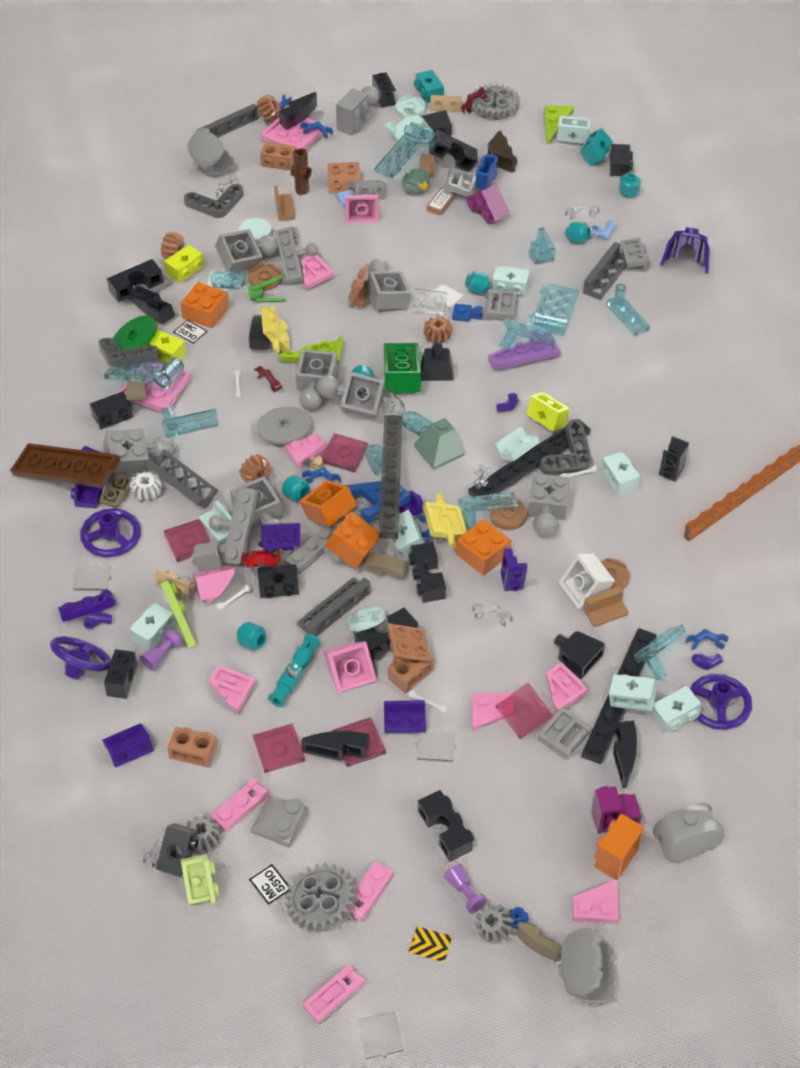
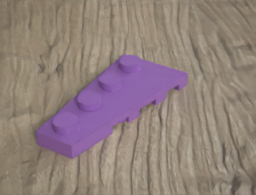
(522, 354)

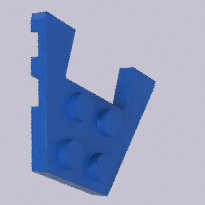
(371, 492)

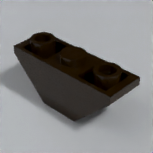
(499, 147)

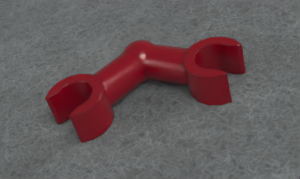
(480, 93)
(274, 384)

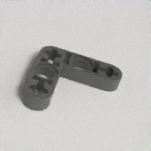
(218, 207)
(118, 358)
(574, 457)

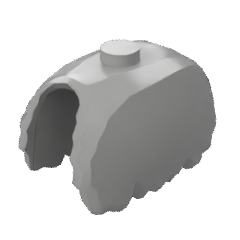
(209, 153)
(689, 832)
(587, 967)

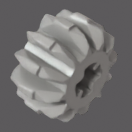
(207, 832)
(494, 913)

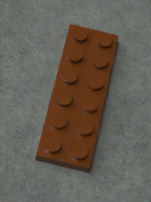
(65, 465)

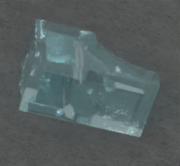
(542, 248)

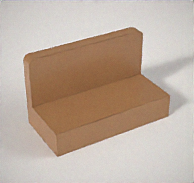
(428, 162)
(284, 206)
(605, 607)

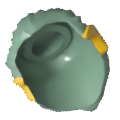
(416, 181)

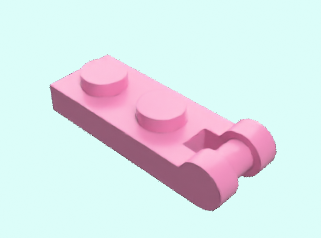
(240, 805)
(370, 889)
(333, 994)

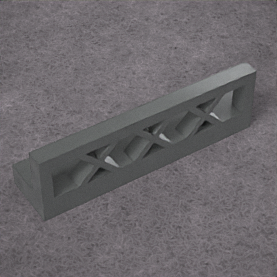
(233, 121)
(601, 271)
(176, 482)
(337, 609)

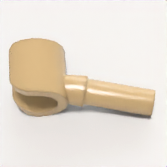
(317, 463)

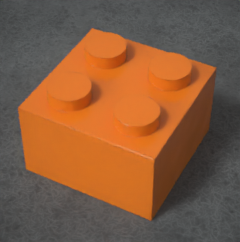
(204, 305)
(328, 503)
(353, 540)
(482, 546)
(618, 846)

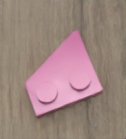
(315, 271)
(305, 449)
(231, 686)
(564, 686)
(484, 708)
(597, 904)

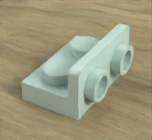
(515, 444)
(221, 510)

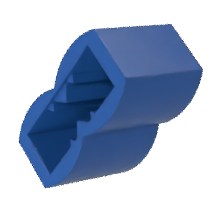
(486, 171)

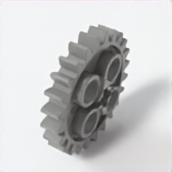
(506, 102)
(321, 897)

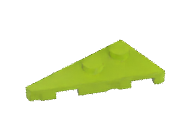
(552, 115)
(334, 346)
(178, 609)

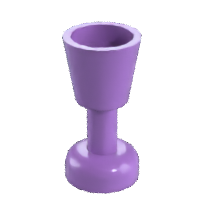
(153, 656)
(459, 880)

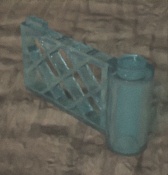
(415, 135)
(551, 321)
(162, 373)

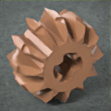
(268, 108)
(171, 244)
(438, 329)
(255, 468)

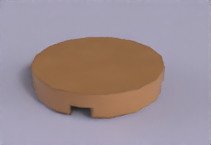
(262, 273)
(509, 518)
(618, 571)

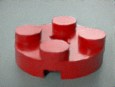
(261, 557)

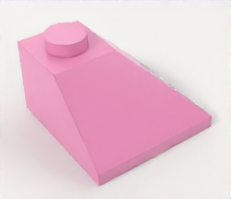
(361, 208)
(212, 582)
(349, 665)

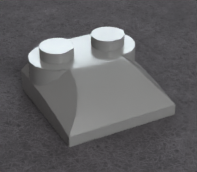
(280, 820)

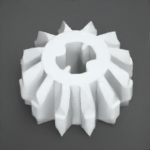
(145, 486)

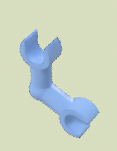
(604, 234)

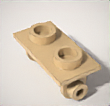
(447, 103)
(183, 585)

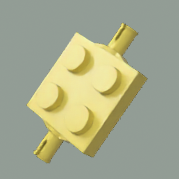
(275, 329)
(444, 520)

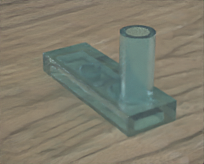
(626, 312)
(516, 328)
(188, 423)
(496, 501)
(650, 651)

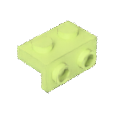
(198, 879)

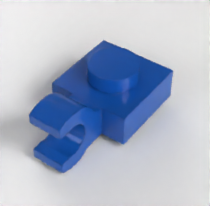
(465, 312)

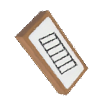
(440, 201)

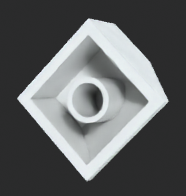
(585, 578)

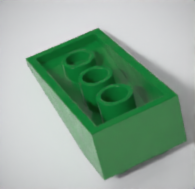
(402, 367)

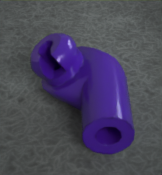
(509, 404)
(96, 618)
(706, 662)

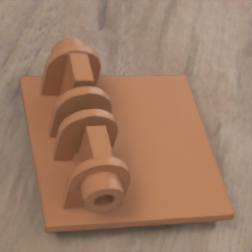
(340, 174)
(359, 293)
(408, 644)

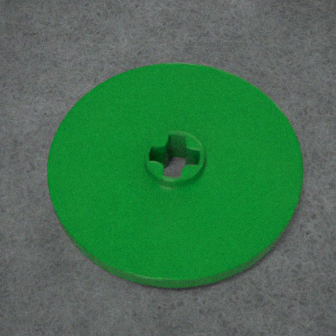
(136, 333)

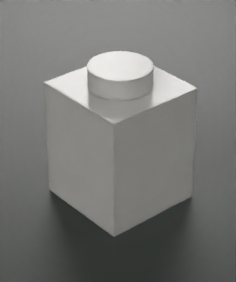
(207, 556)

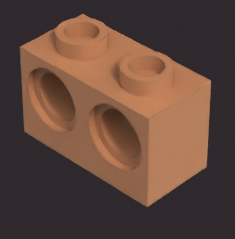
(277, 155)
(413, 671)
(191, 750)

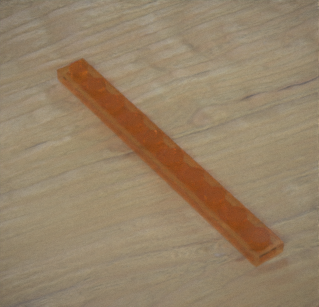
(743, 493)

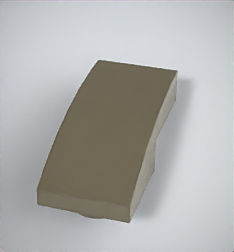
(135, 390)
(117, 491)
(382, 562)
(530, 936)

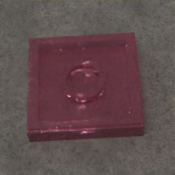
(344, 452)
(184, 538)
(524, 710)
(376, 746)
(278, 748)

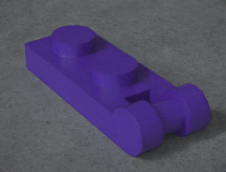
(87, 606)

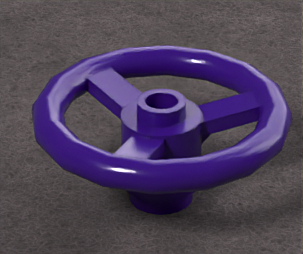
(109, 530)
(78, 659)
(720, 699)

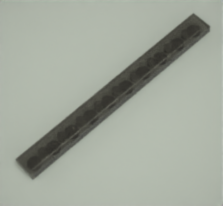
(390, 477)

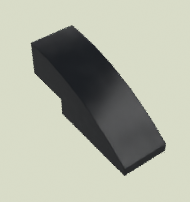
(297, 110)
(152, 305)
(257, 339)
(337, 744)
(625, 750)

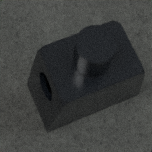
(439, 121)
(436, 364)
(579, 652)

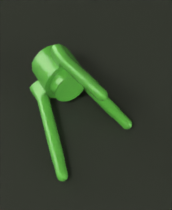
(256, 291)

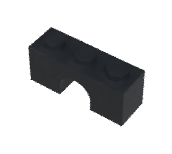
(464, 154)
(146, 273)
(430, 585)
(378, 642)
(438, 810)

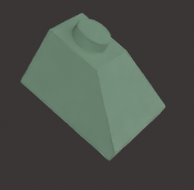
(439, 444)

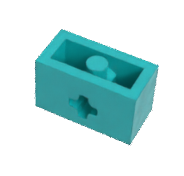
(428, 85)
(596, 147)

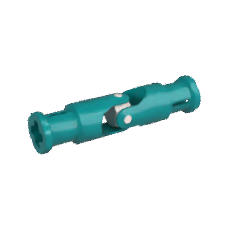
(301, 659)

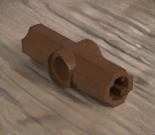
(301, 171)

